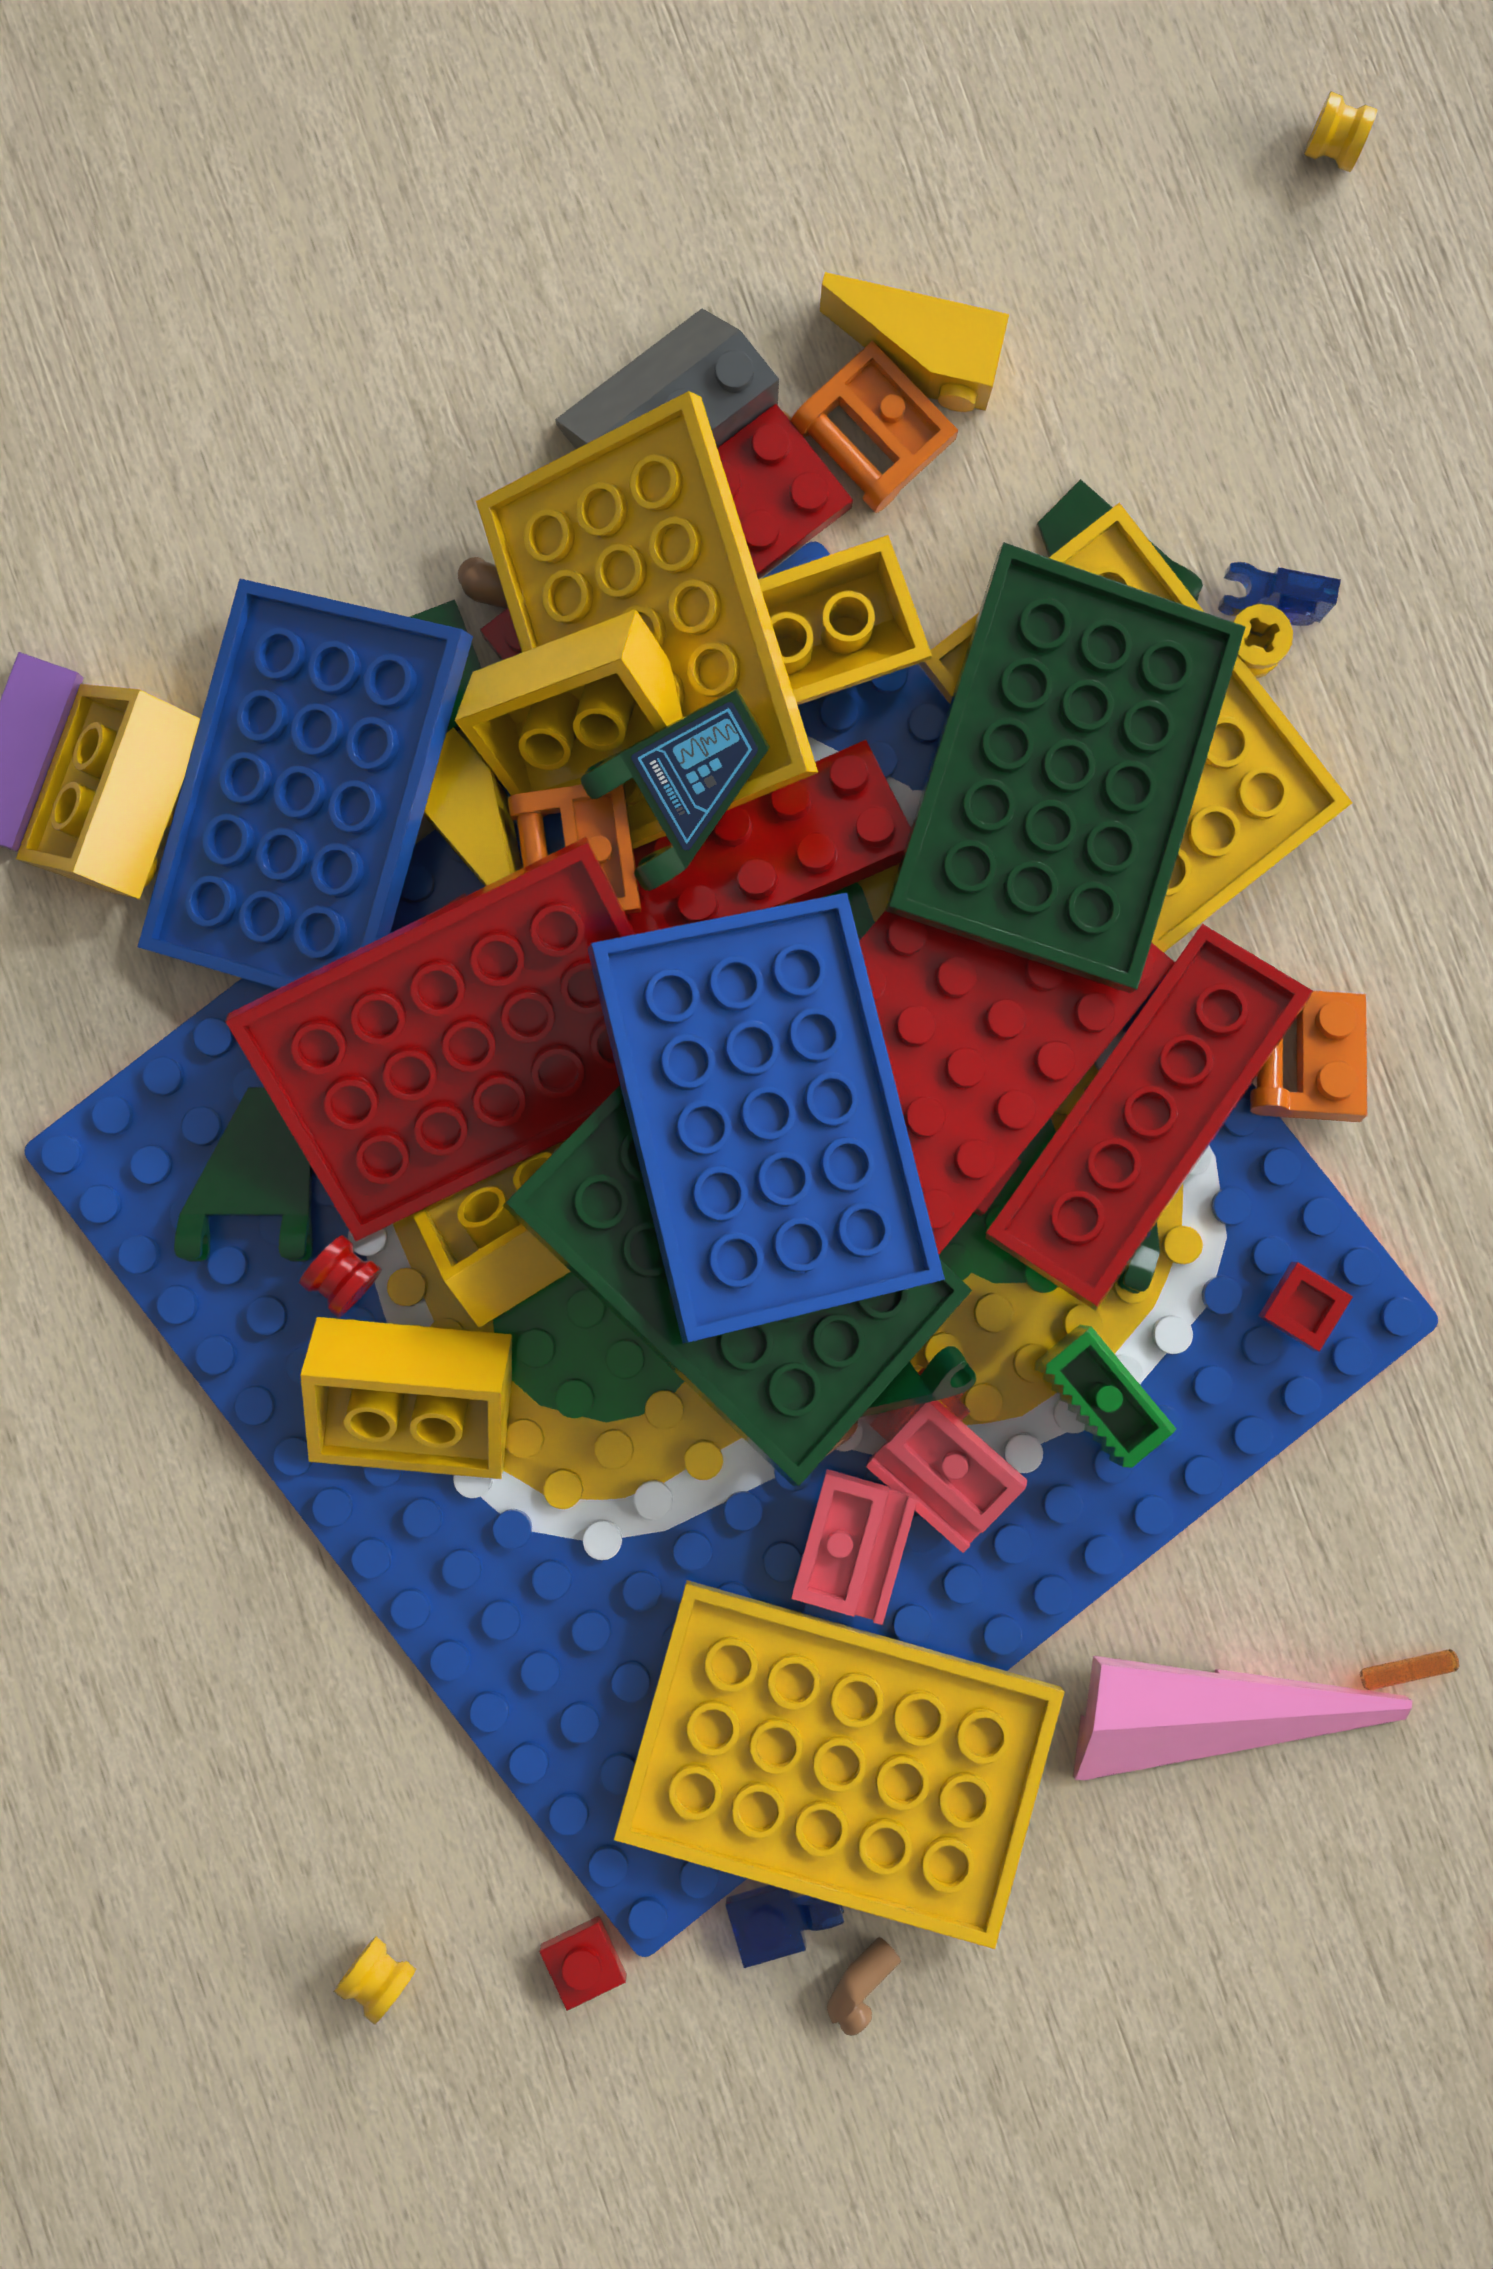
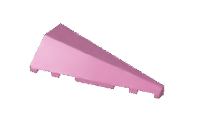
(1170, 1715)

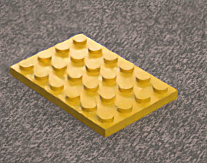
(652, 530)
(1260, 778)
(840, 1764)

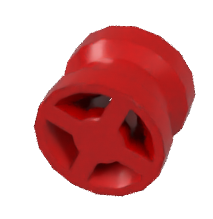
(340, 1275)

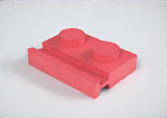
(952, 1471)
(854, 1546)

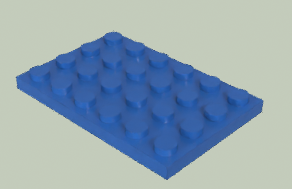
(303, 785)
(764, 1115)

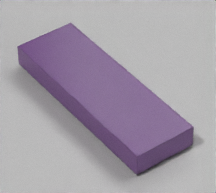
(30, 728)

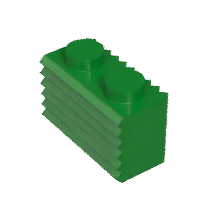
(1104, 1396)

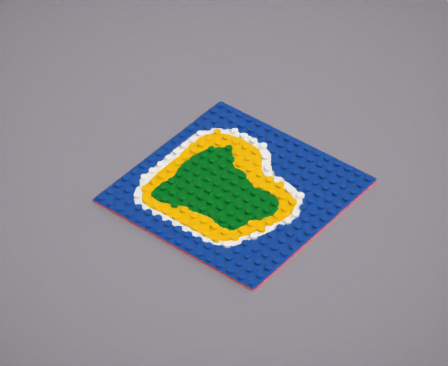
(558, 1587)

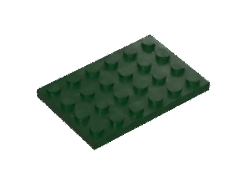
(1066, 769)
(778, 1384)

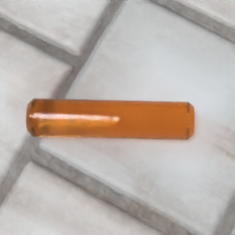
(1409, 1669)

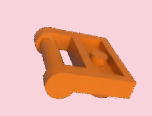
(889, 412)
(600, 820)
(1328, 1064)

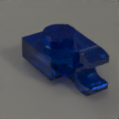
(1297, 594)
(773, 1923)

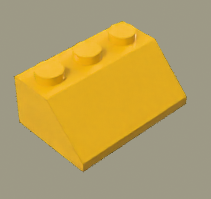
(844, 619)
(569, 704)
(110, 789)
(484, 1249)
(407, 1397)

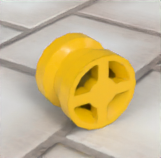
(1340, 131)
(1277, 638)
(375, 1980)

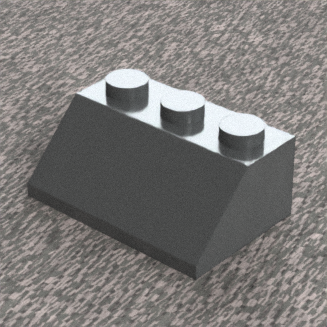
(696, 357)

